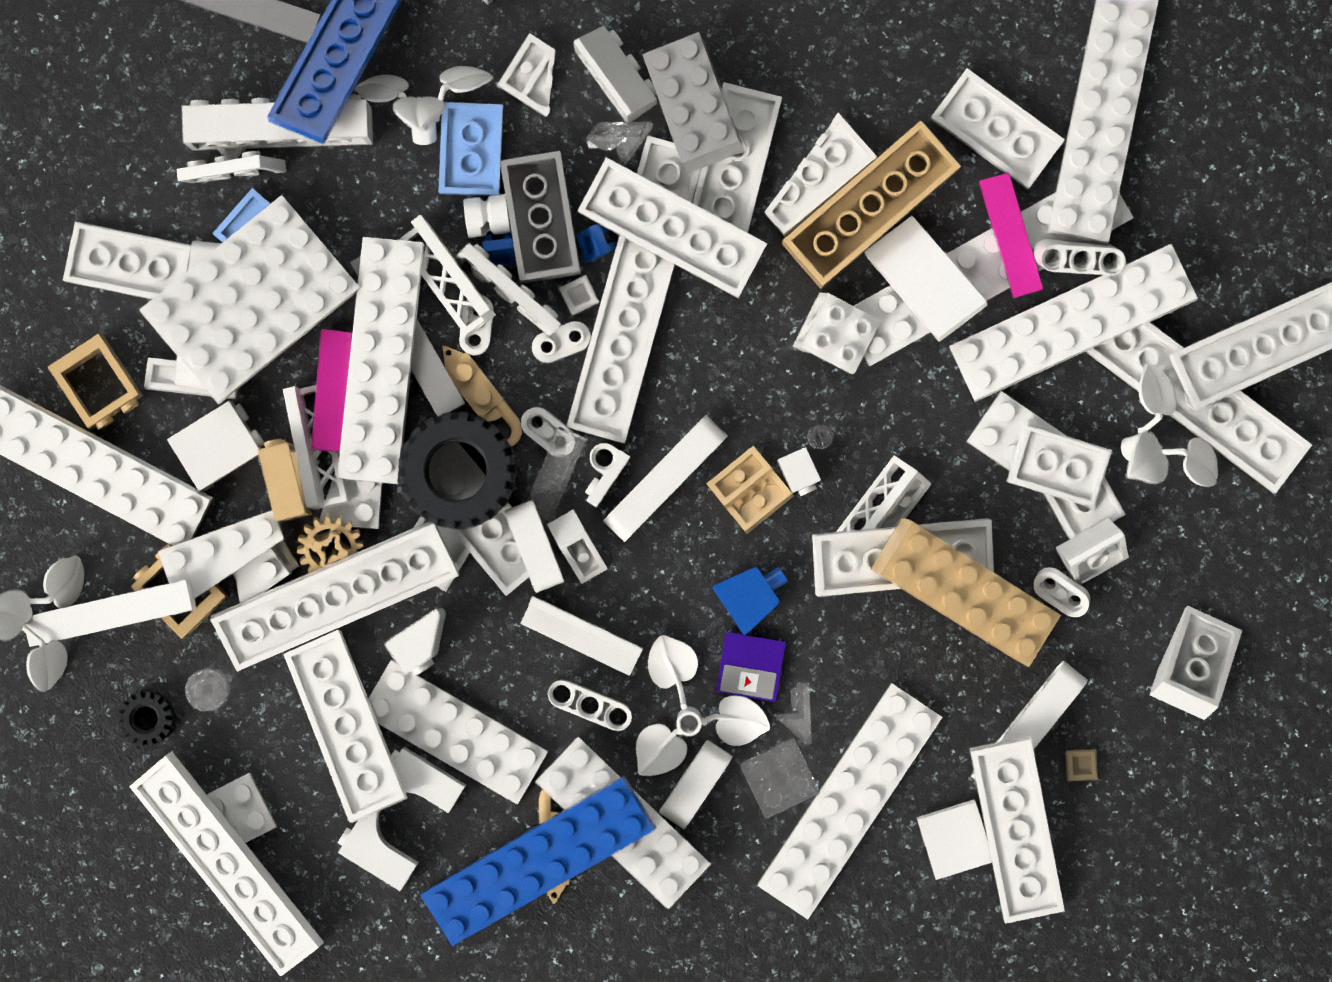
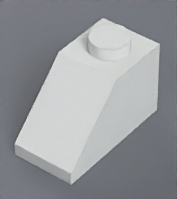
(577, 546)

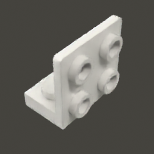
(837, 332)

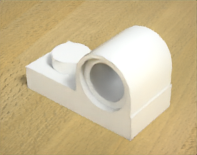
(599, 488)

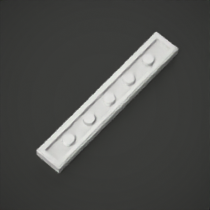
(112, 612)

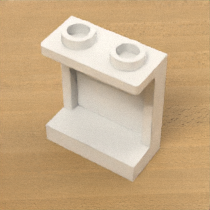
(216, 445)

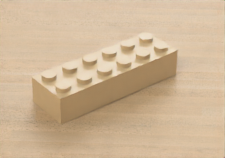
(870, 204)
(965, 592)

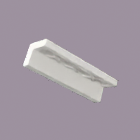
(457, 274)
(306, 457)
(898, 501)
(581, 635)

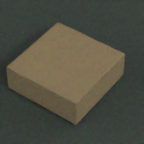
(1081, 765)

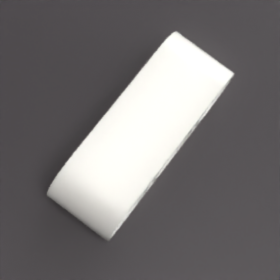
(1091, 263)
(534, 546)
(574, 706)
(695, 784)

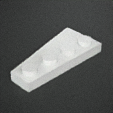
(221, 552)

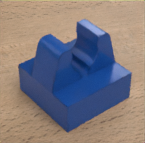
(593, 242)
(500, 251)

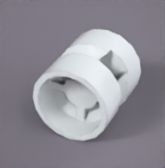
(486, 216)

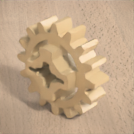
(318, 542)

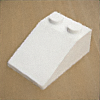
(1196, 663)

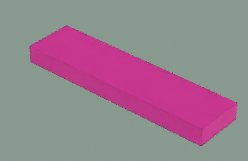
(1010, 235)
(331, 390)

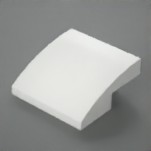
(955, 839)

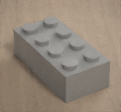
(693, 102)
(540, 217)

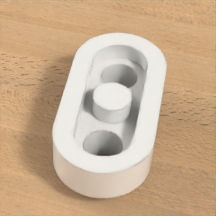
(483, 332)
(561, 342)
(546, 433)
(1060, 593)

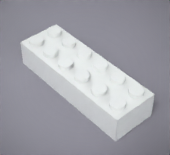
(247, 125)
(658, 860)

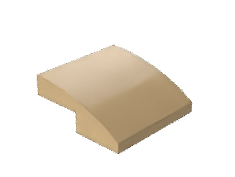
(750, 489)

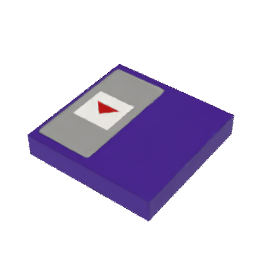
(750, 666)

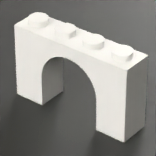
(365, 841)

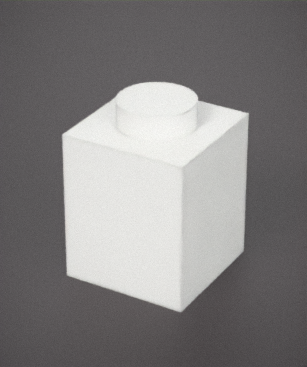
(799, 471)

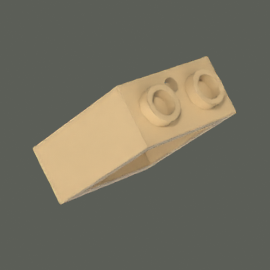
(78, 357)
(283, 480)
(197, 616)

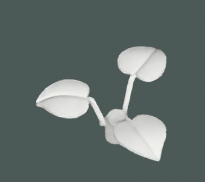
(424, 111)
(1143, 451)
(63, 585)
(661, 750)

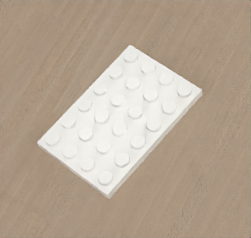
(249, 299)

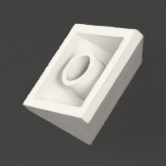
(1093, 551)

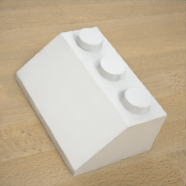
(616, 73)
(418, 643)

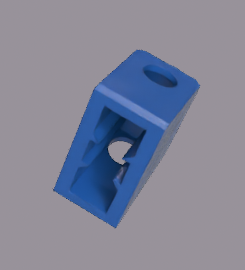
(750, 596)

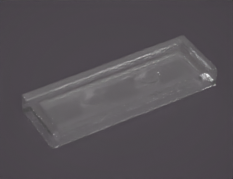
(556, 472)

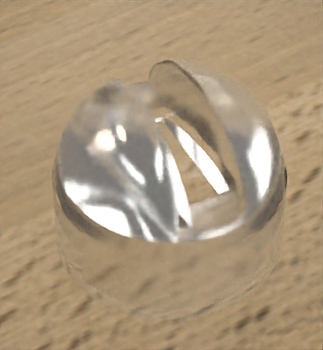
(825, 436)

